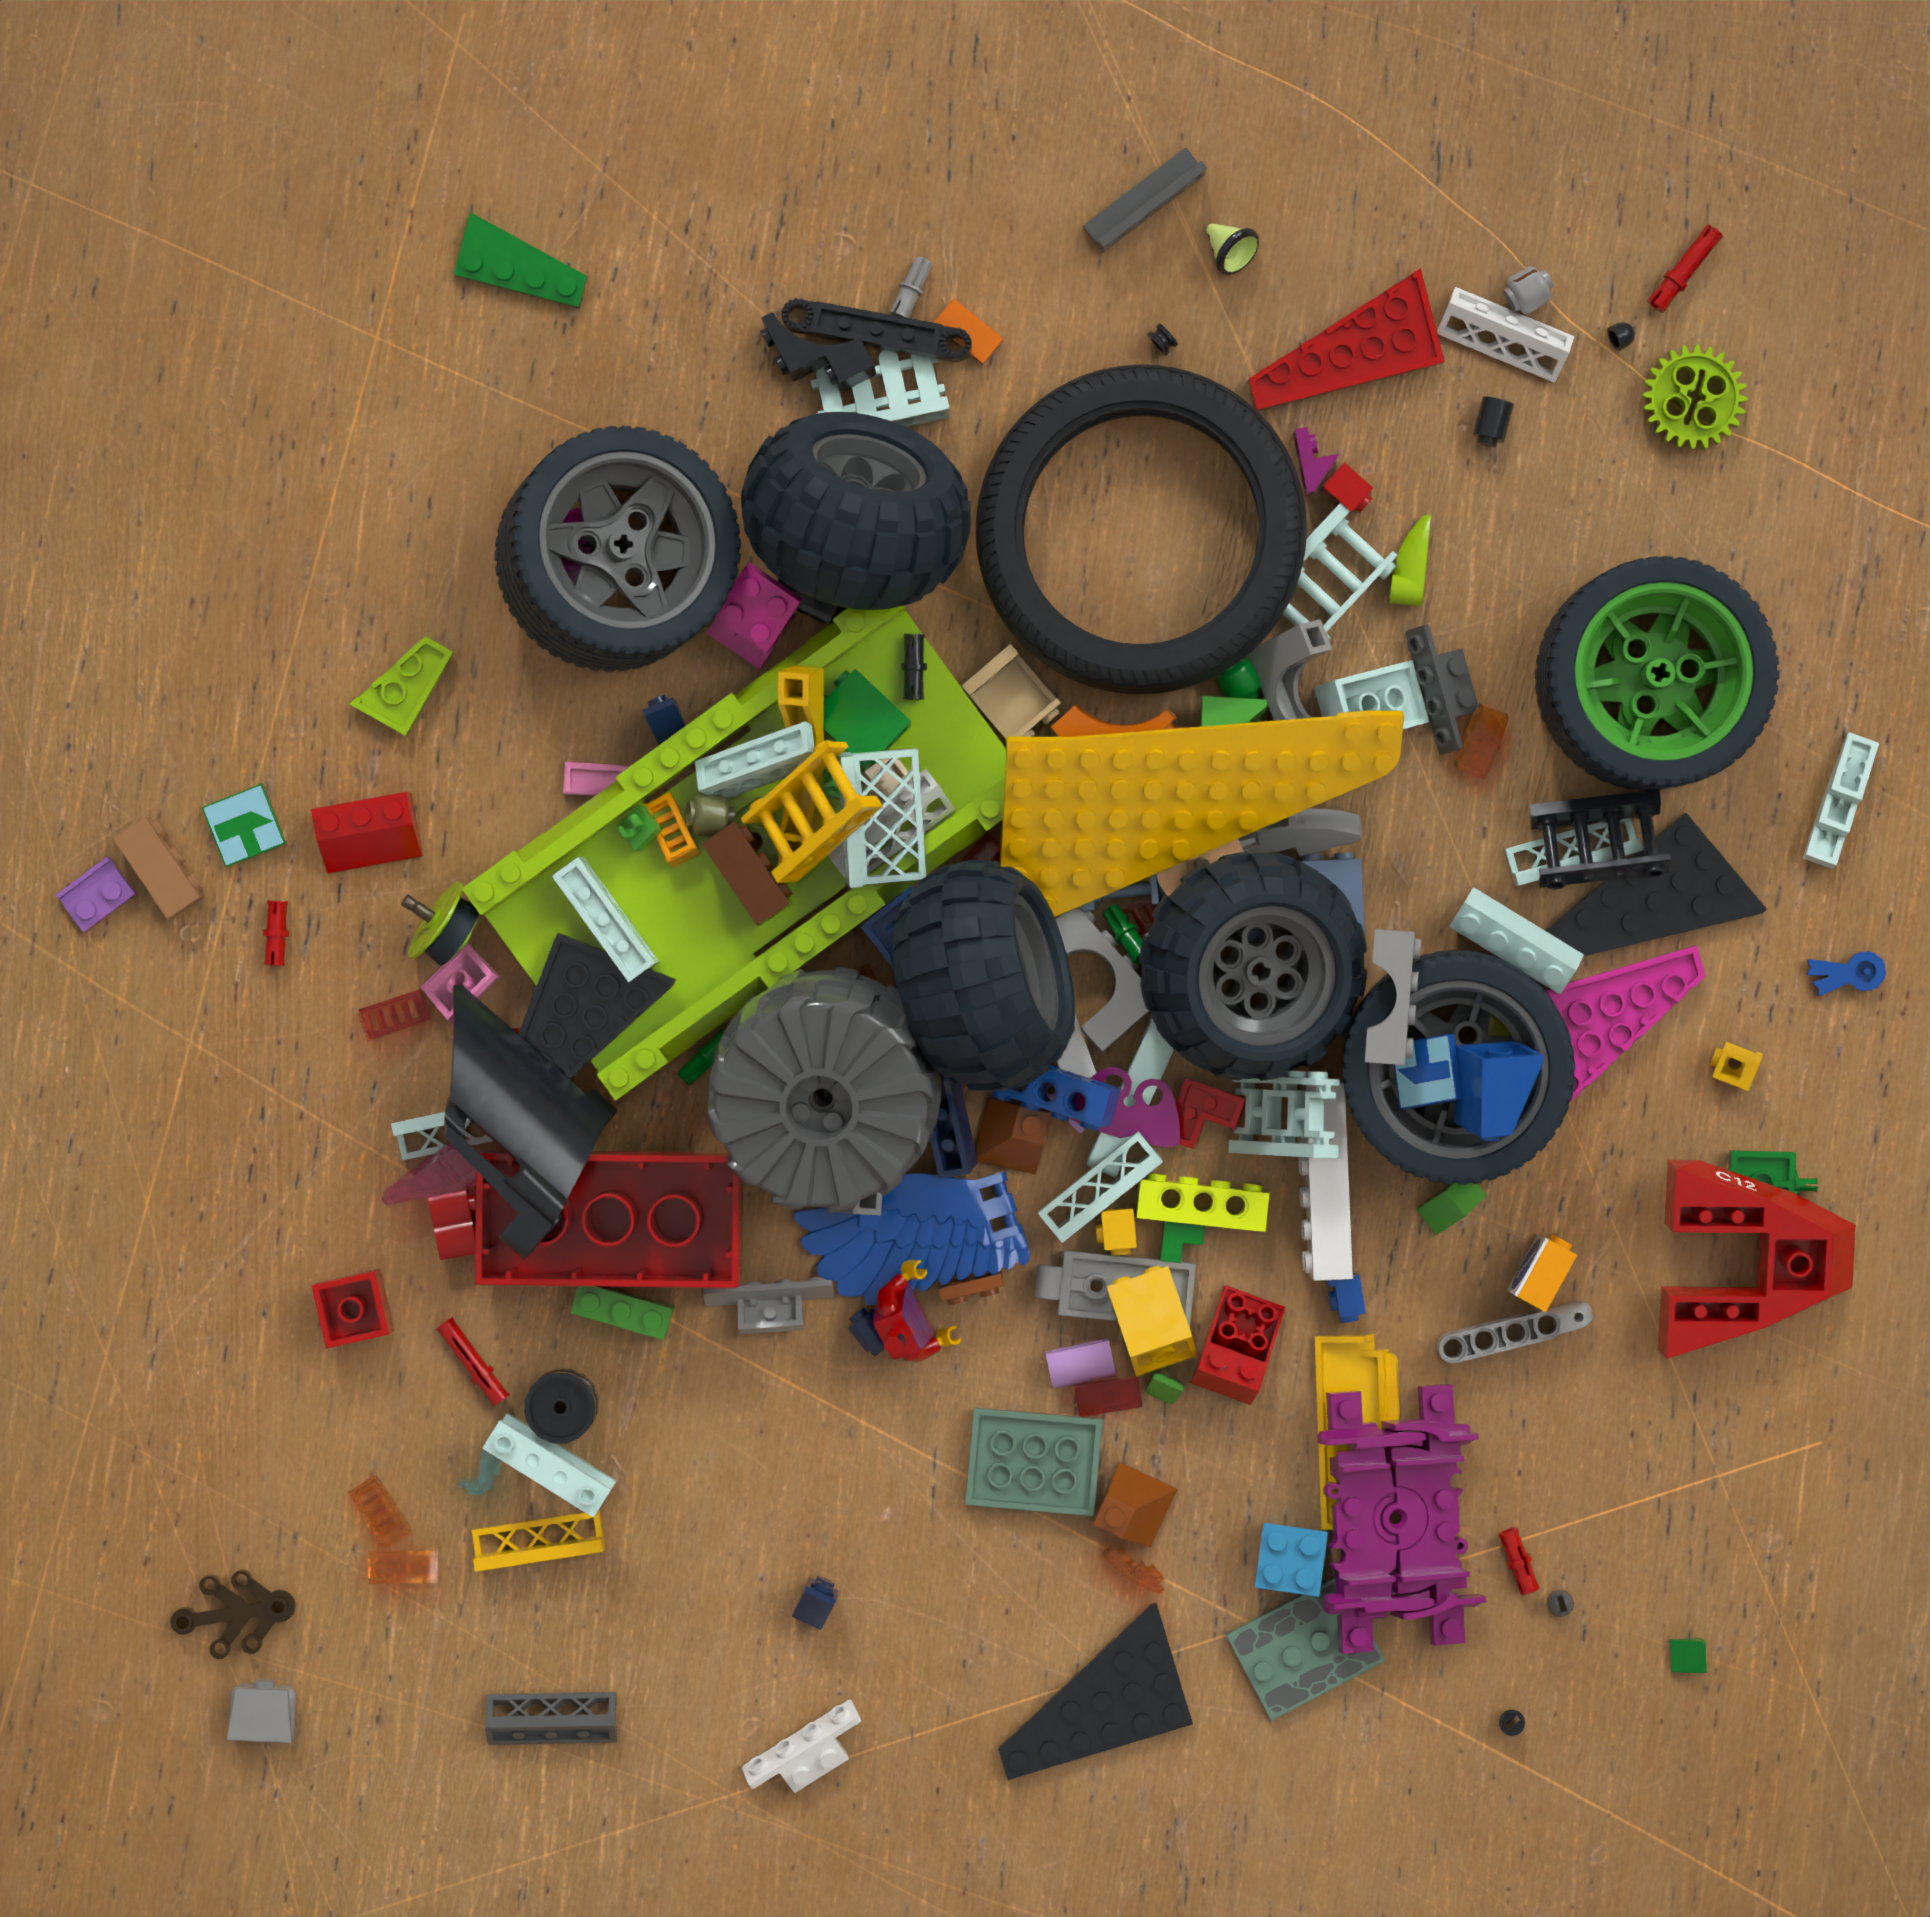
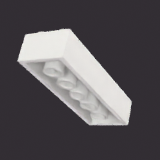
(1327, 1199)

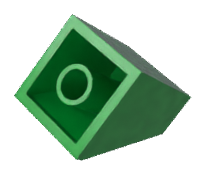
(862, 716)

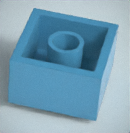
(1291, 1559)

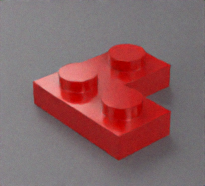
(1202, 1103)

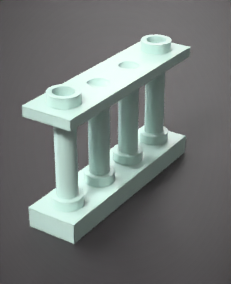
(1315, 549)
(549, 1465)

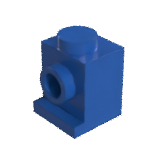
(1347, 1298)

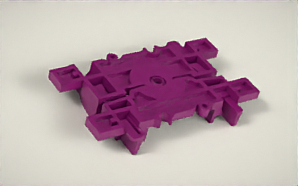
(1424, 1537)

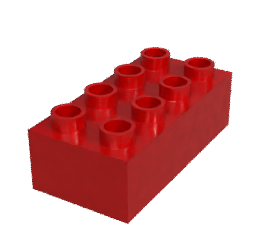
(623, 1225)

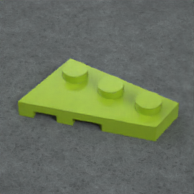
(406, 687)

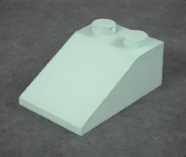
(1380, 689)

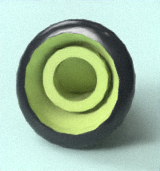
(1232, 247)

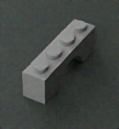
(1388, 1039)

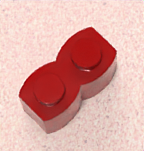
(454, 1223)

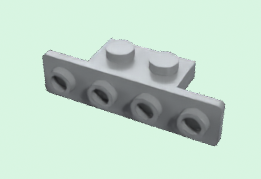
(770, 1306)

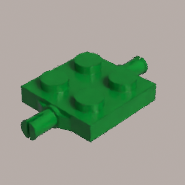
(1770, 1167)

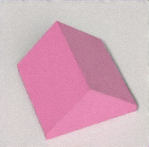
(464, 969)

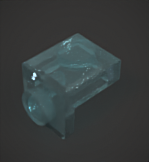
(489, 1468)

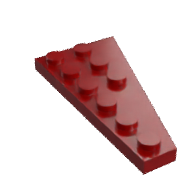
(1370, 344)

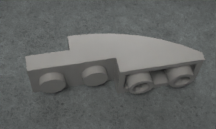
(1307, 831)

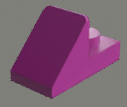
(1311, 469)

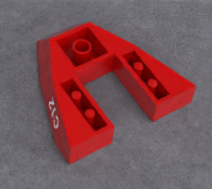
(1801, 1256)

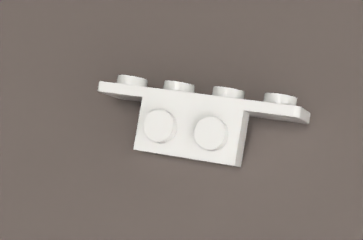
(807, 1752)

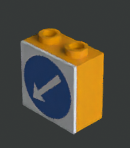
(1542, 1271)

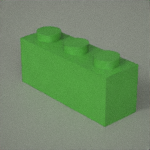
(623, 1310)

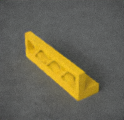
(537, 1553)

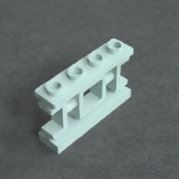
(1304, 1117)

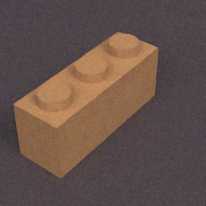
(160, 867)

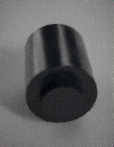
(1492, 421)

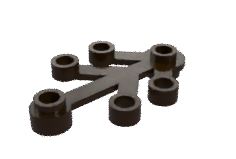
(238, 1611)

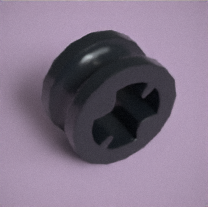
(1162, 339)

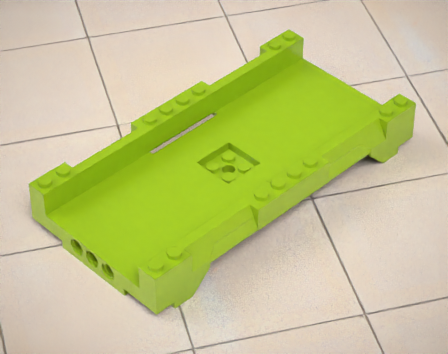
(690, 909)

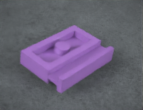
(96, 894)

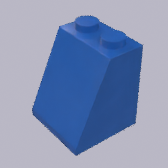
(1494, 1086)

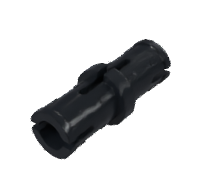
(913, 666)

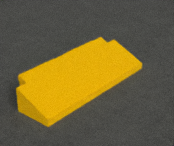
(1352, 1365)

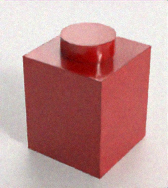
(1348, 488)

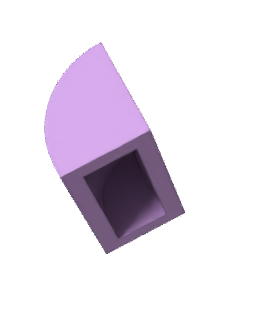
(1080, 1363)

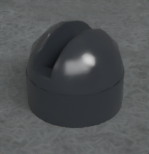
(1621, 335)
(1506, 1717)

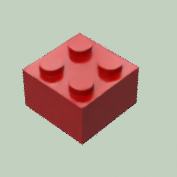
(352, 1308)

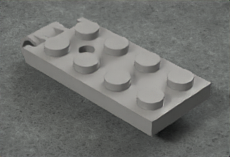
(1072, 1282)

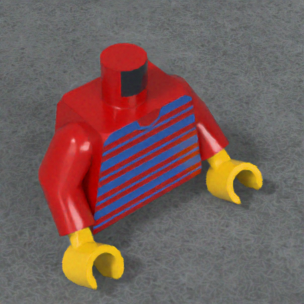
(902, 1321)

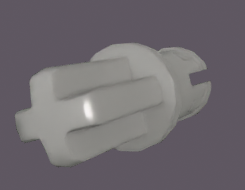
(911, 288)

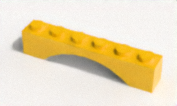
(800, 701)

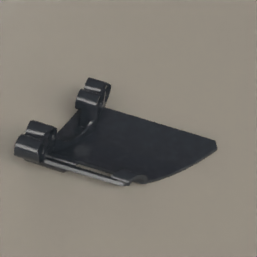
(526, 1112)

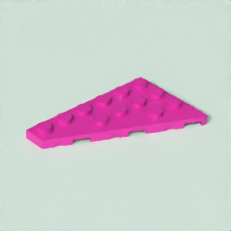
(1620, 1005)

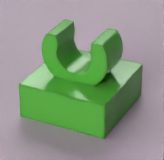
(639, 828)

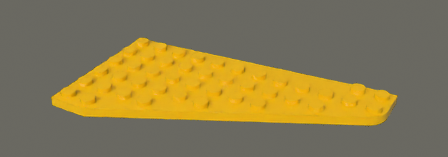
(1131, 804)

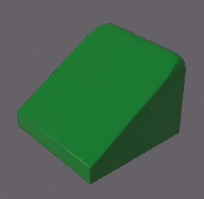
(1688, 1655)

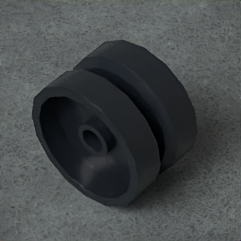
(575, 1392)

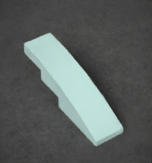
(1840, 800)

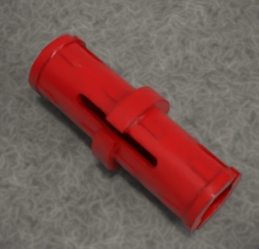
(276, 933)
(1518, 1561)

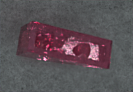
(437, 1175)

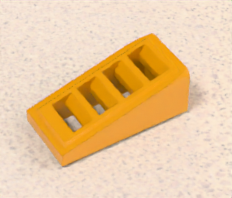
(684, 853)

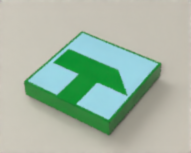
(244, 825)

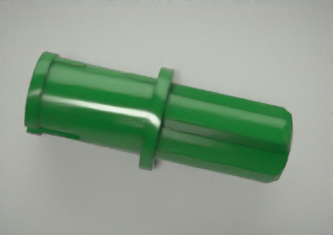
(1124, 931)
(701, 1061)

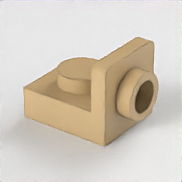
(887, 782)

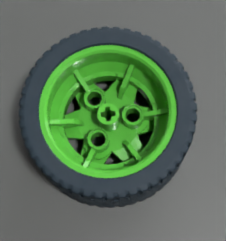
(1738, 661)

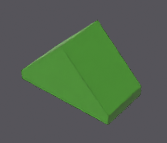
(1450, 1205)

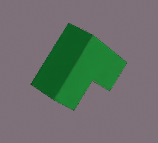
(1175, 1235)

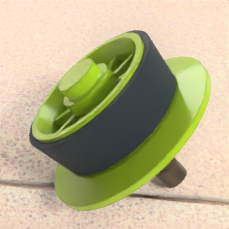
(444, 926)

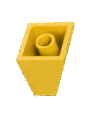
(1151, 1320)

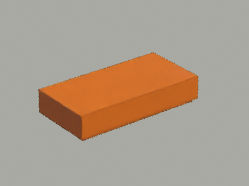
(983, 338)

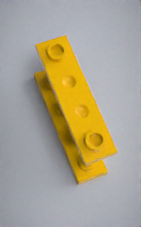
(835, 826)

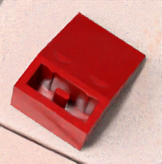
(1238, 1345)

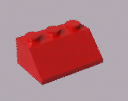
(367, 832)

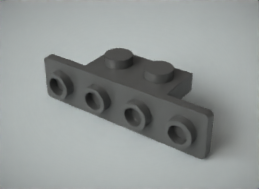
(1444, 687)

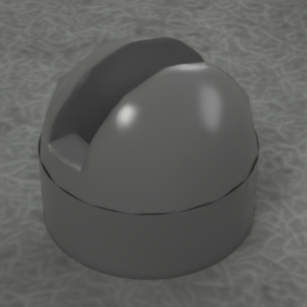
(1554, 1606)

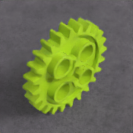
(1721, 406)

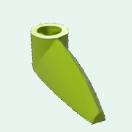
(1410, 568)

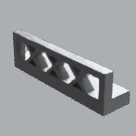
(1144, 199)
(551, 1729)

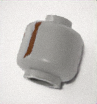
(1528, 289)

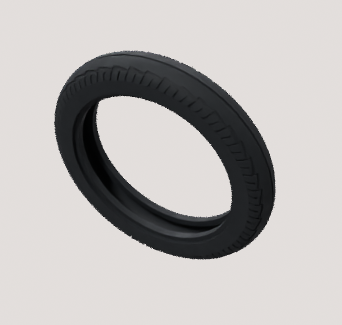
(1121, 394)

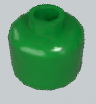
(1239, 680)

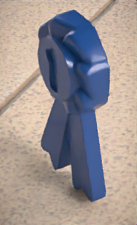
(1862, 971)

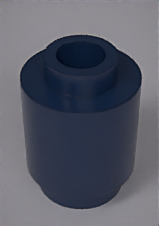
(865, 1331)

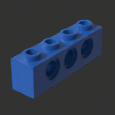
(1099, 1098)

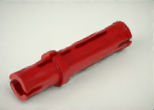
(1676, 279)
(472, 1361)

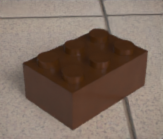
(748, 872)

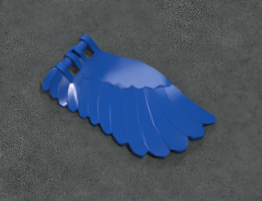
(922, 1220)

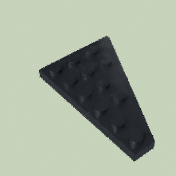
(1638, 909)

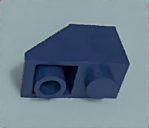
(664, 717)
(816, 1602)

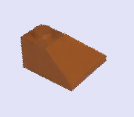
(1011, 1136)
(1133, 1505)

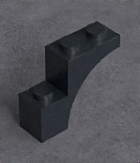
(846, 362)

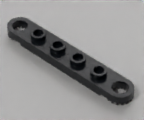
(876, 330)

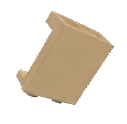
(1011, 695)

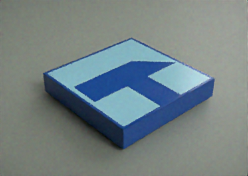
(1430, 1074)

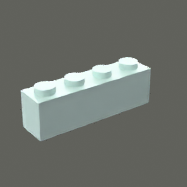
(1516, 940)

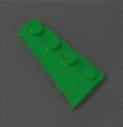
(509, 263)

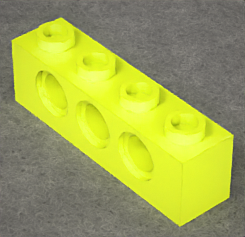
(1251, 1217)

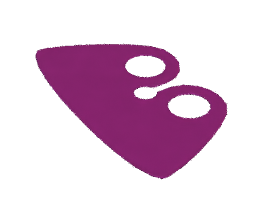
(1156, 1123)

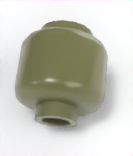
(708, 814)

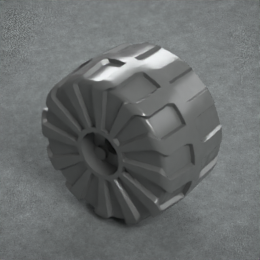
(835, 1036)

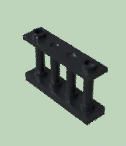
(1595, 809)

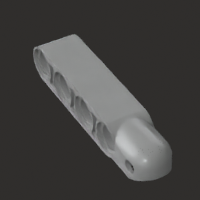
(1562, 1322)

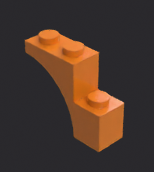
(1081, 723)

